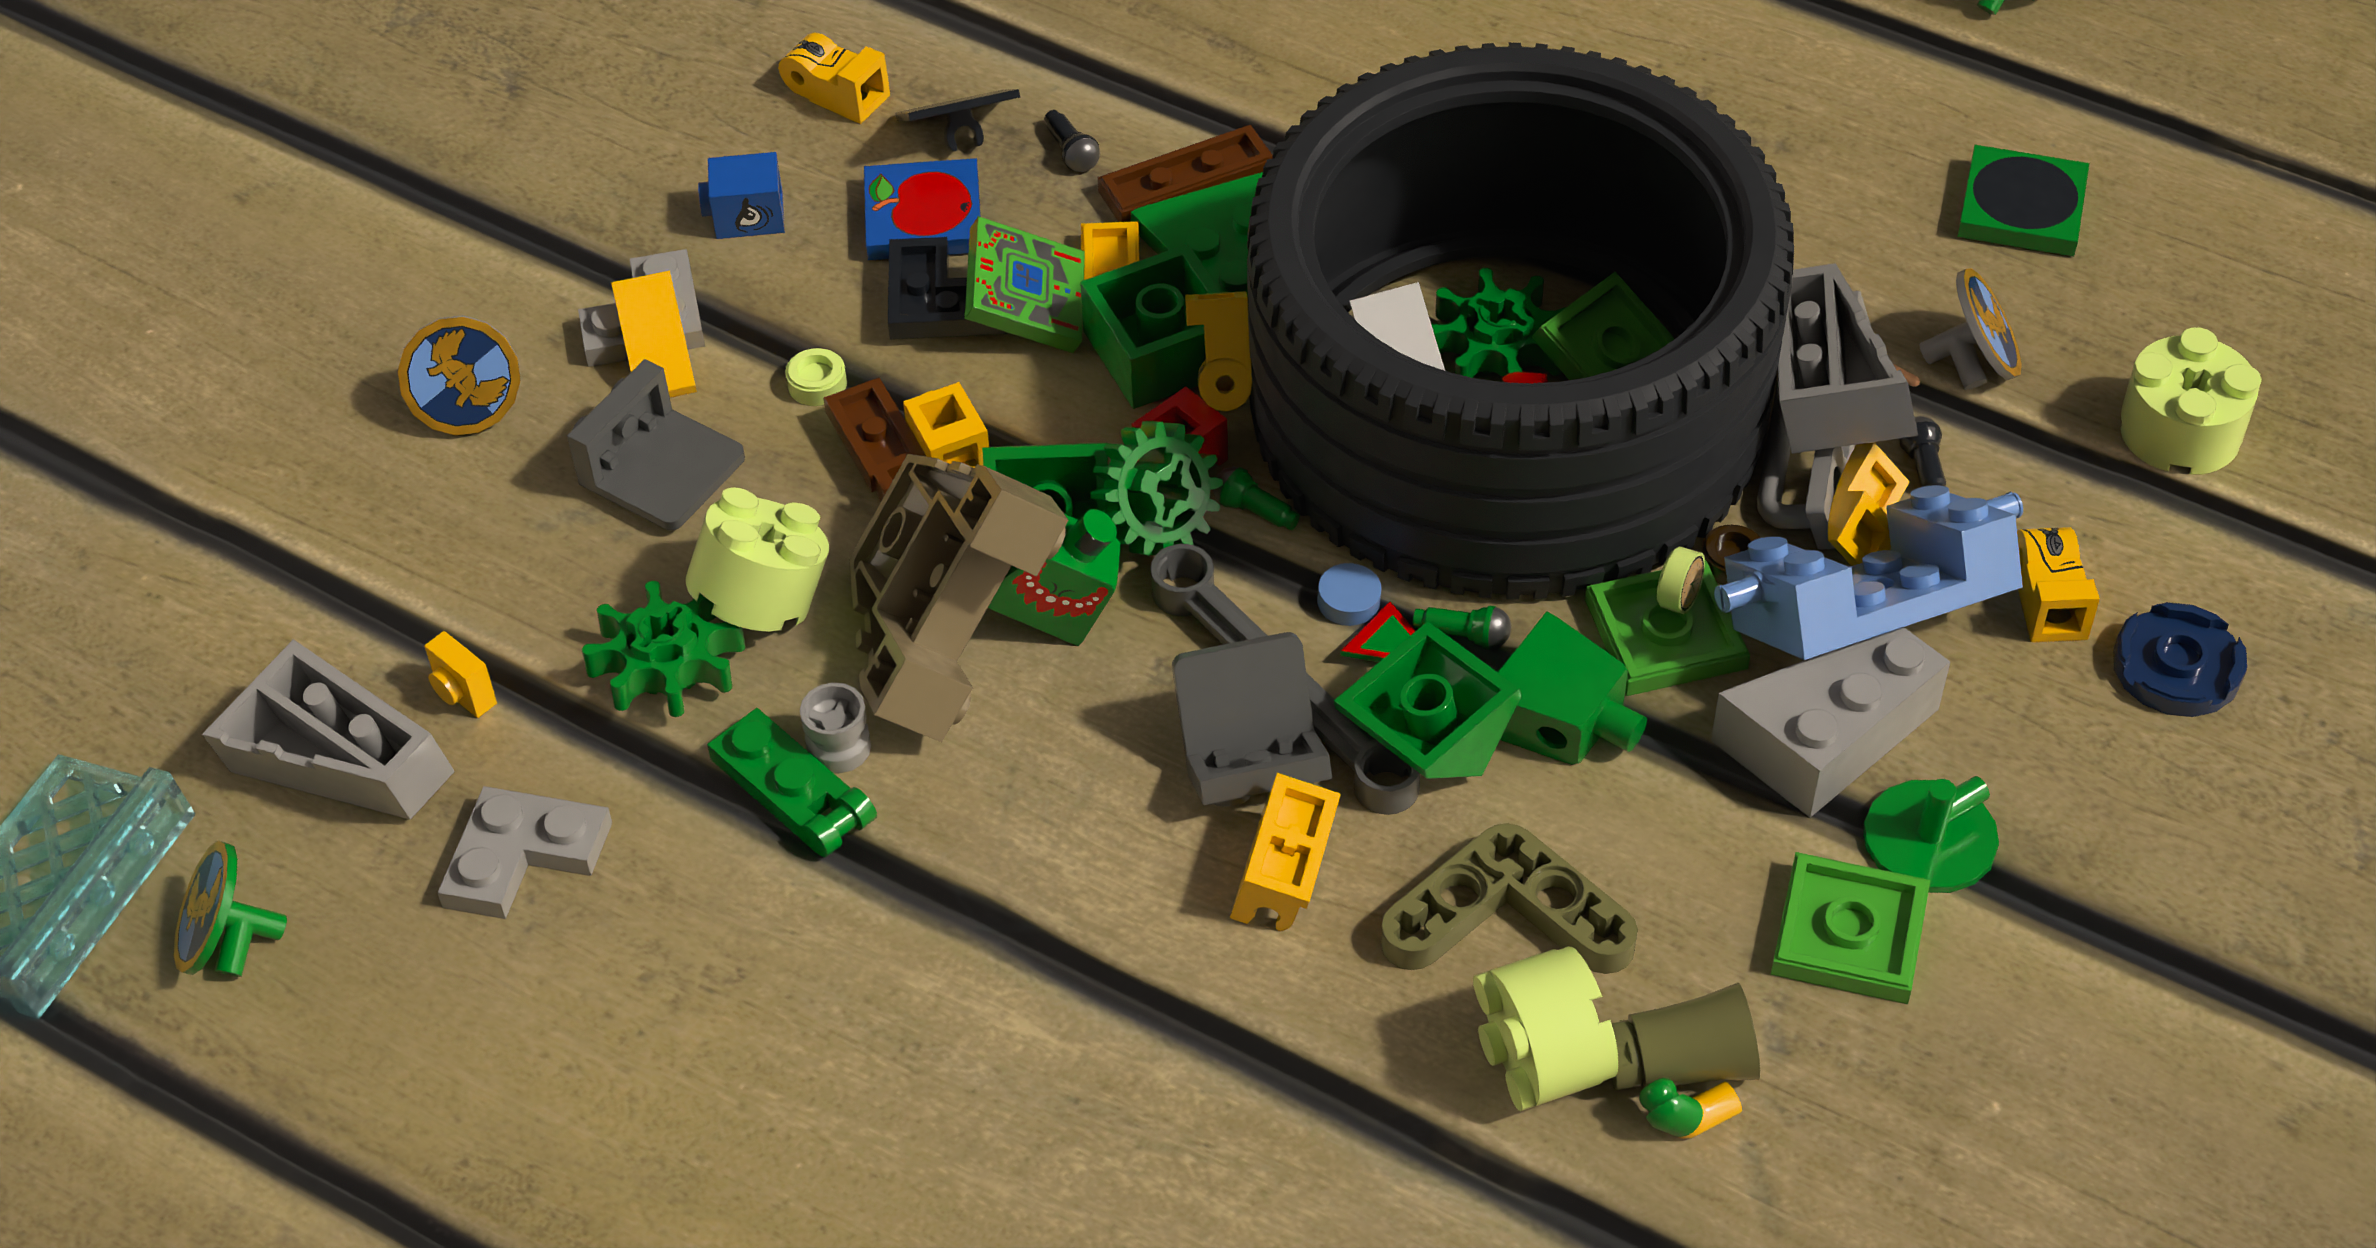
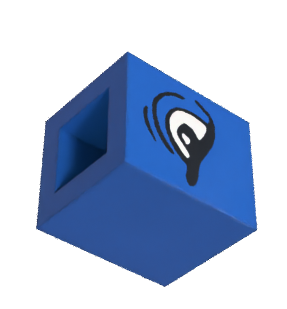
(743, 195)

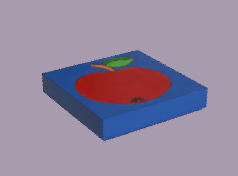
(920, 203)

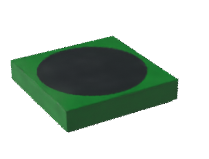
(2024, 200)

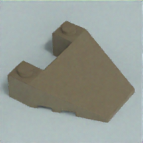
(930, 575)

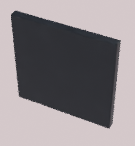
(959, 113)

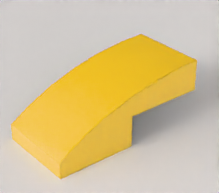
(654, 328)
(1859, 504)

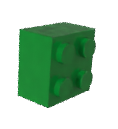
(1141, 323)

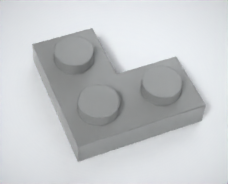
(601, 324)
(518, 831)

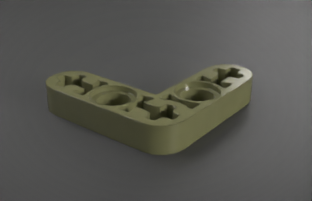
(1502, 883)

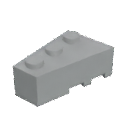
(1836, 370)
(1830, 715)
(328, 737)

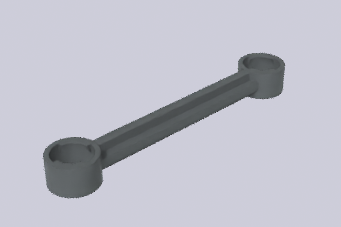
(1232, 625)

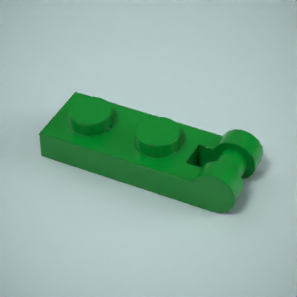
(790, 782)

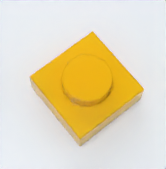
(459, 675)

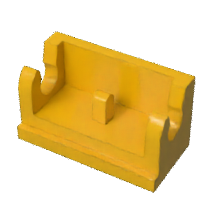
(1286, 851)

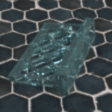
(93, 890)

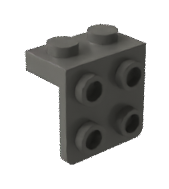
(648, 453)
(1247, 718)

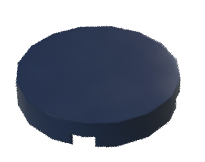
(2179, 660)

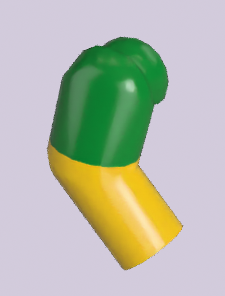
(1686, 1115)

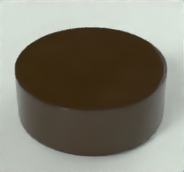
(1725, 542)

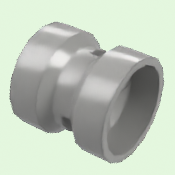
(836, 726)

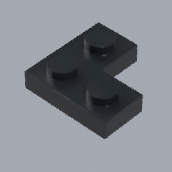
(922, 295)

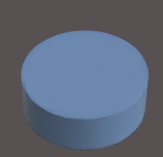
(1349, 594)

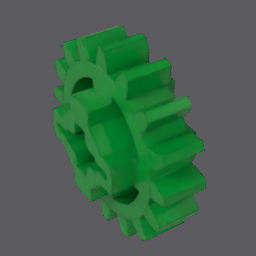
(1150, 515)

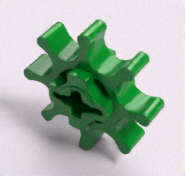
(1493, 328)
(662, 649)

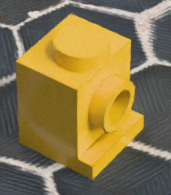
(947, 425)

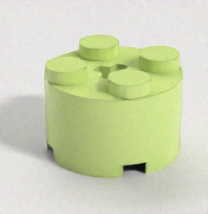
(2189, 402)
(758, 560)
(1545, 1027)

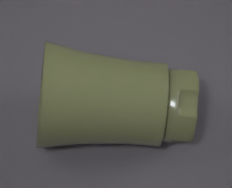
(1689, 1042)

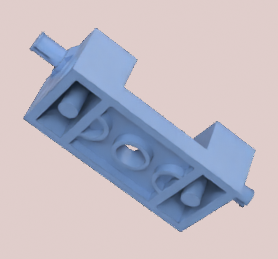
(1940, 559)

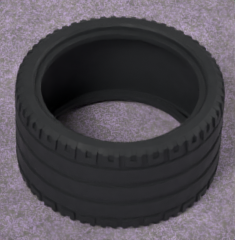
(1537, 162)

